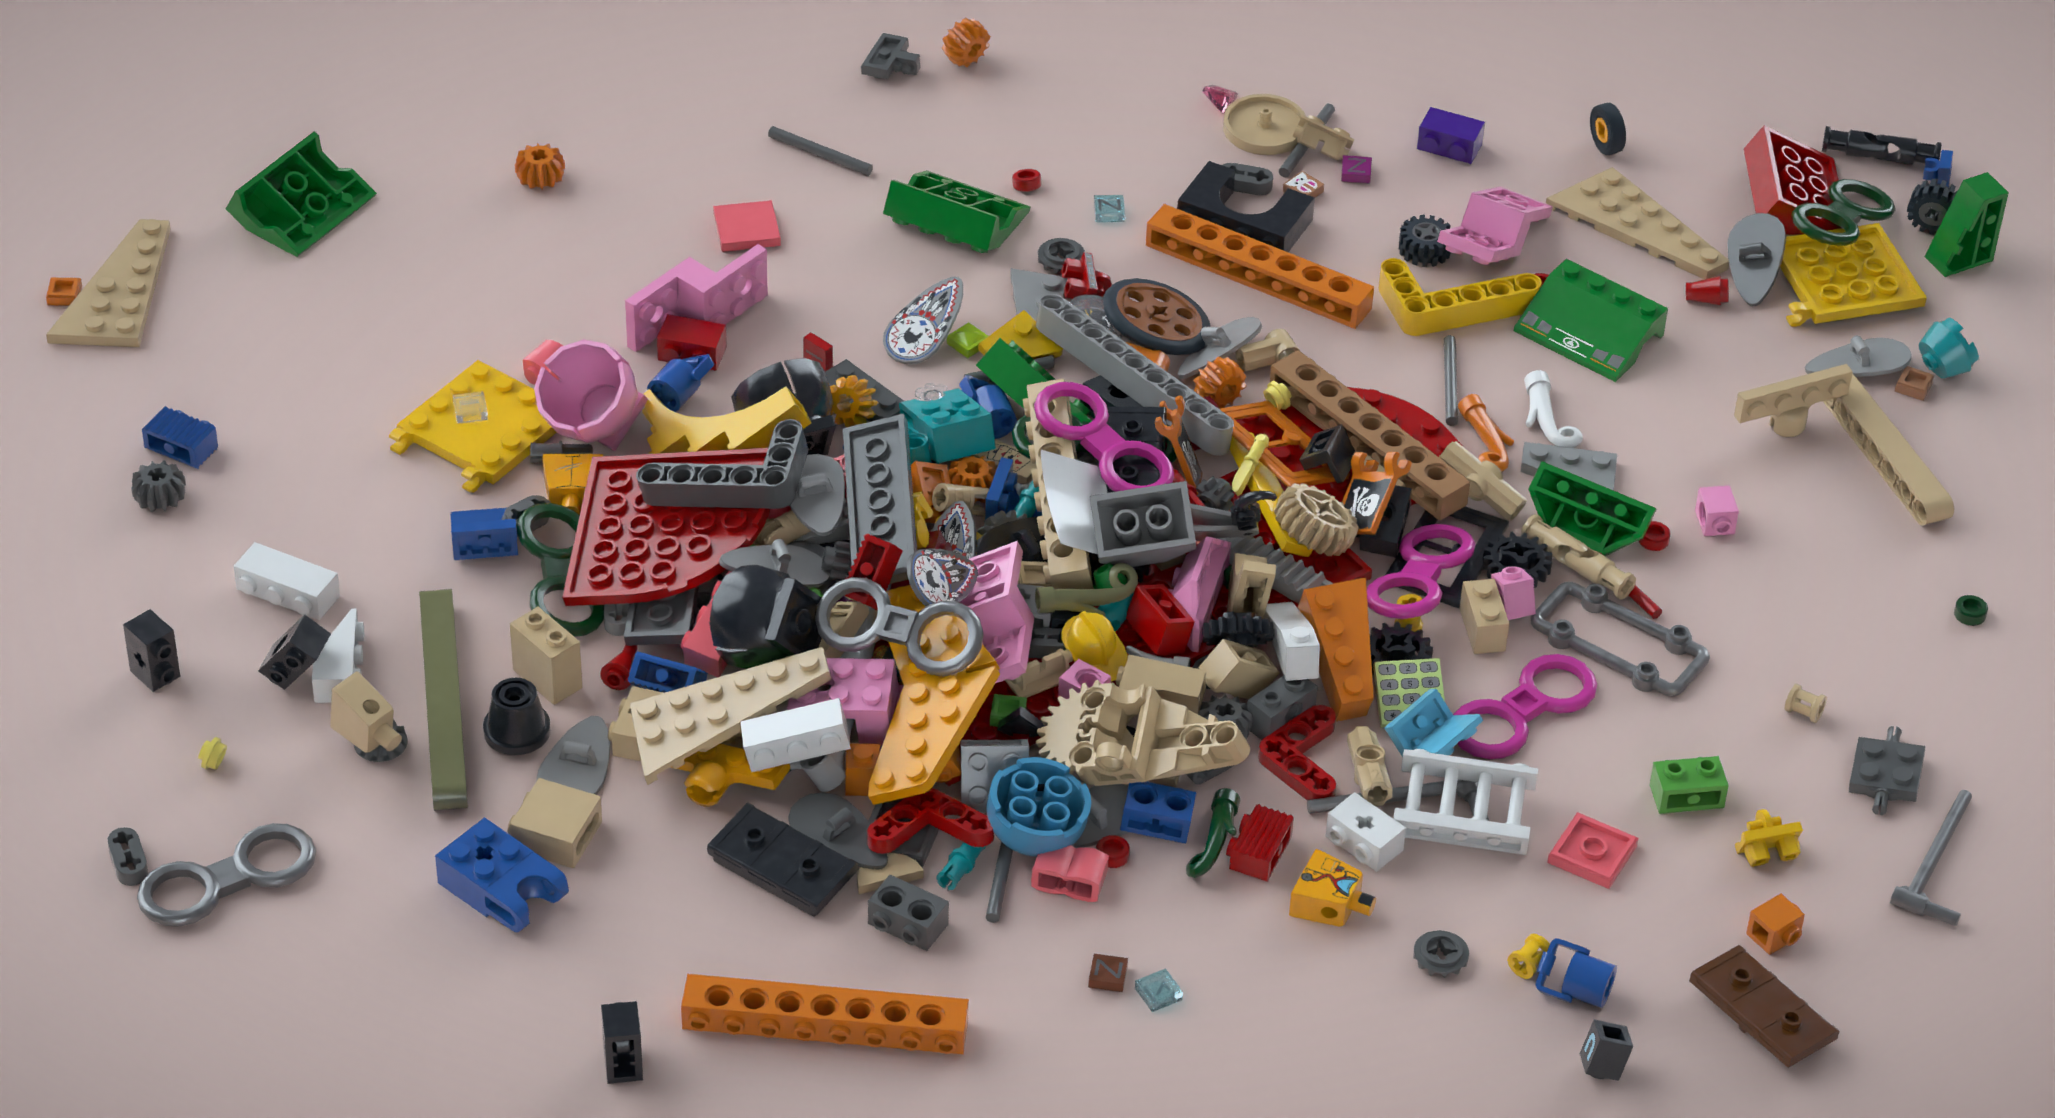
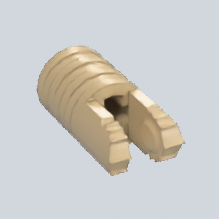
(946, 494)
(783, 527)

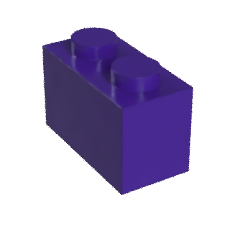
(1450, 135)

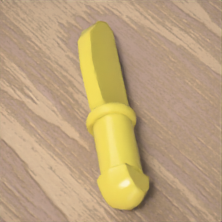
(1249, 464)

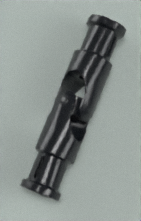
(1869, 145)

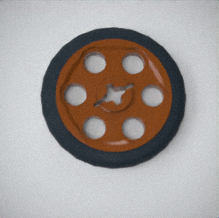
(1164, 316)

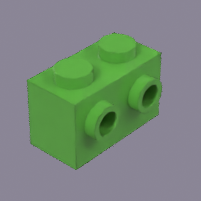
(1689, 784)

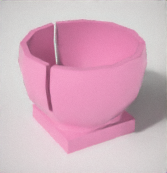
(593, 394)

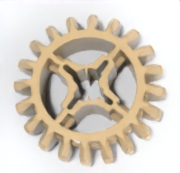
(1316, 519)

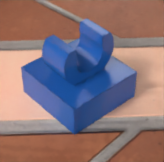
(1939, 169)

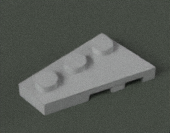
(1588, 464)

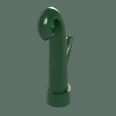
(1224, 808)

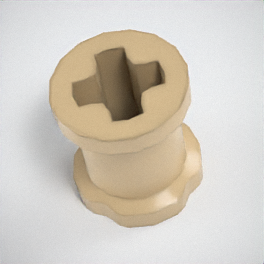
(1794, 698)

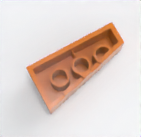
(1342, 630)

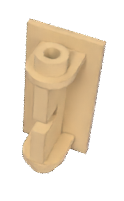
(1314, 131)
(1041, 675)

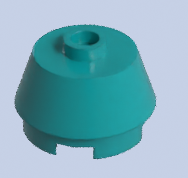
(1947, 350)

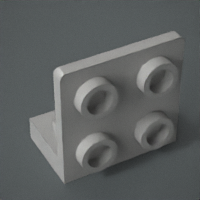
(981, 762)

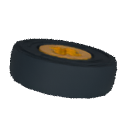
(1607, 128)

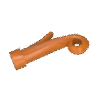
(1474, 411)

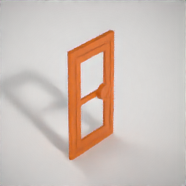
(1291, 436)

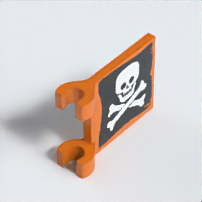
(1180, 441)
(1371, 490)

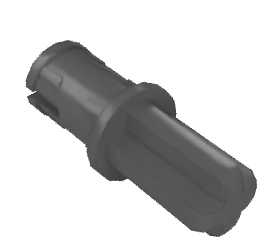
(538, 449)

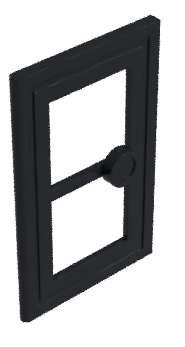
(1472, 567)

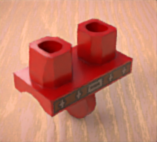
(1083, 277)

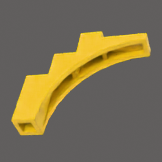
(736, 430)

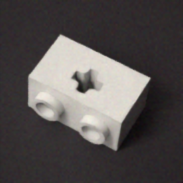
(1365, 832)

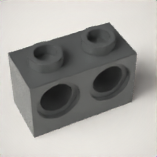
(908, 912)

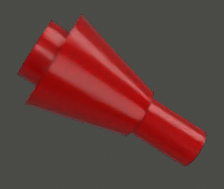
(617, 671)

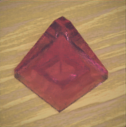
(1220, 96)

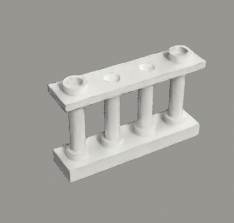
(1462, 831)

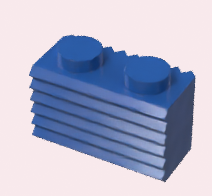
(180, 437)
(663, 674)

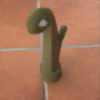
(1080, 600)

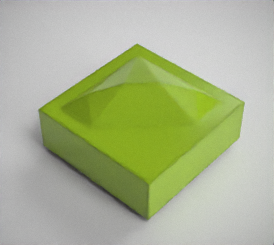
(966, 339)

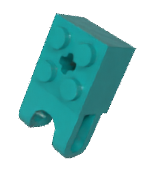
(953, 425)

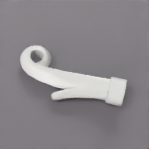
(1538, 389)

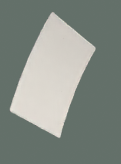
(1068, 493)

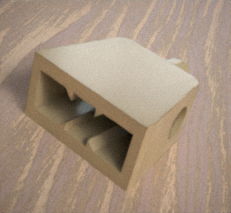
(363, 715)

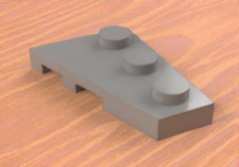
(1031, 286)

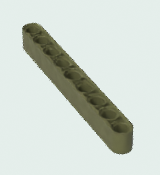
(443, 700)

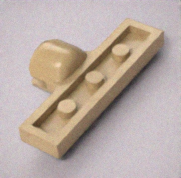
(1790, 399)

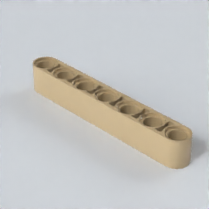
(1891, 455)

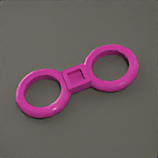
(1098, 436)
(1420, 571)
(1527, 703)

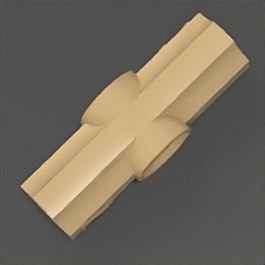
(1485, 481)
(1369, 765)

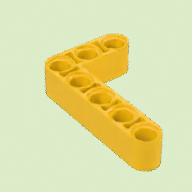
(1452, 307)

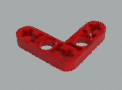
(1292, 752)
(929, 808)

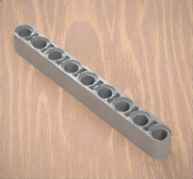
(1132, 371)

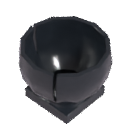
(811, 390)
(762, 617)

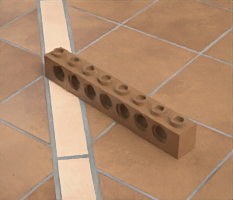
(1331, 403)

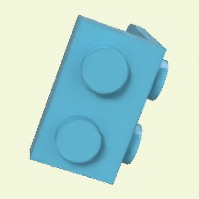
(1431, 726)

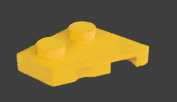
(1025, 334)

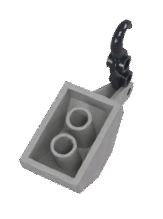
(1158, 523)

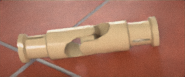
(1580, 558)

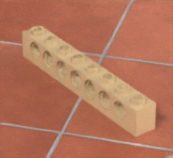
(1066, 565)

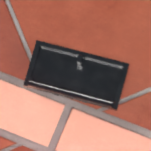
(1137, 425)
(781, 859)

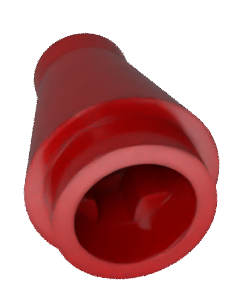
(1709, 290)

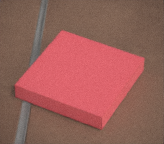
(746, 225)
(1593, 850)

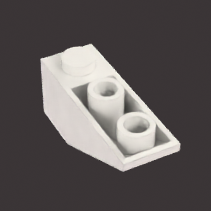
(338, 657)

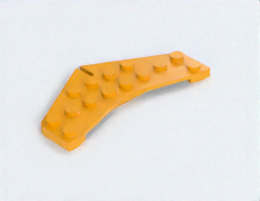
(930, 709)

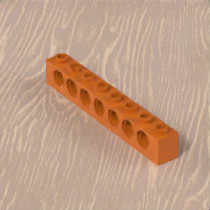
(1260, 266)
(825, 1014)

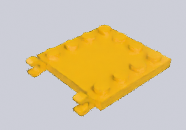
(1848, 279)
(483, 447)

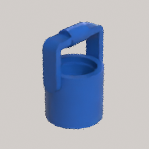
(680, 380)
(994, 401)
(1585, 977)

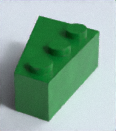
(1969, 227)

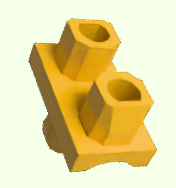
(1769, 833)

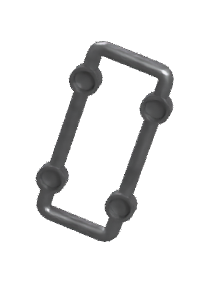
(1645, 675)

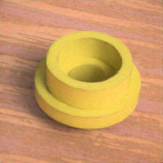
(1278, 395)
(212, 753)

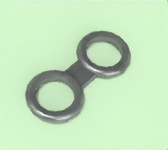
(899, 626)
(226, 875)

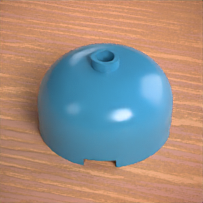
(1034, 819)

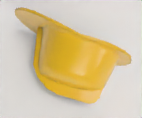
(1094, 642)

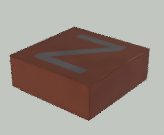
(1108, 972)

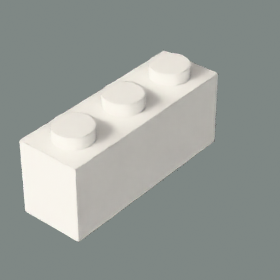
(286, 581)
(795, 735)

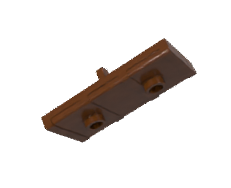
(1763, 1006)

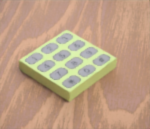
(1402, 683)

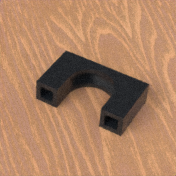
(1276, 227)

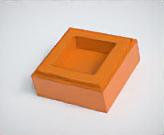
(63, 291)

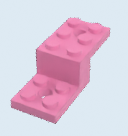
(1494, 225)
(698, 294)
(1002, 609)
(866, 692)

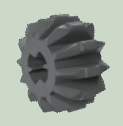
(158, 486)
(1228, 709)

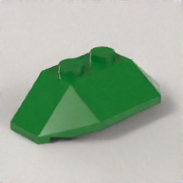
(1588, 510)

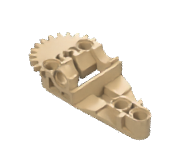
(1165, 744)

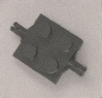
(1887, 769)

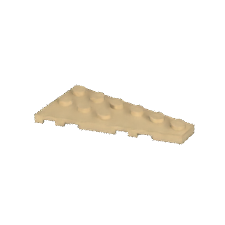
(1635, 218)
(712, 711)

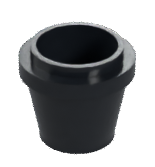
(516, 718)

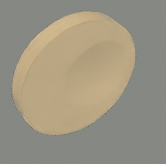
(1262, 124)

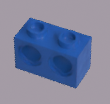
(1158, 811)

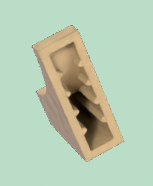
(1250, 584)

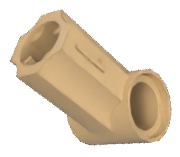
(1266, 352)

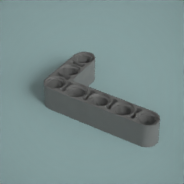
(731, 485)

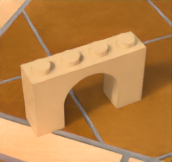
(1172, 683)

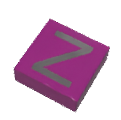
(1356, 169)

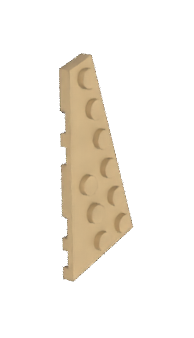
(119, 295)

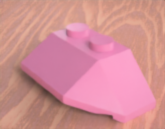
(1200, 582)

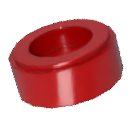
(1026, 180)
(1656, 537)
(1116, 848)

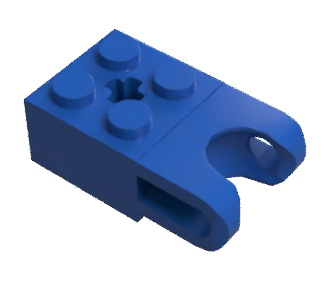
(498, 874)

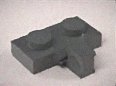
(890, 55)

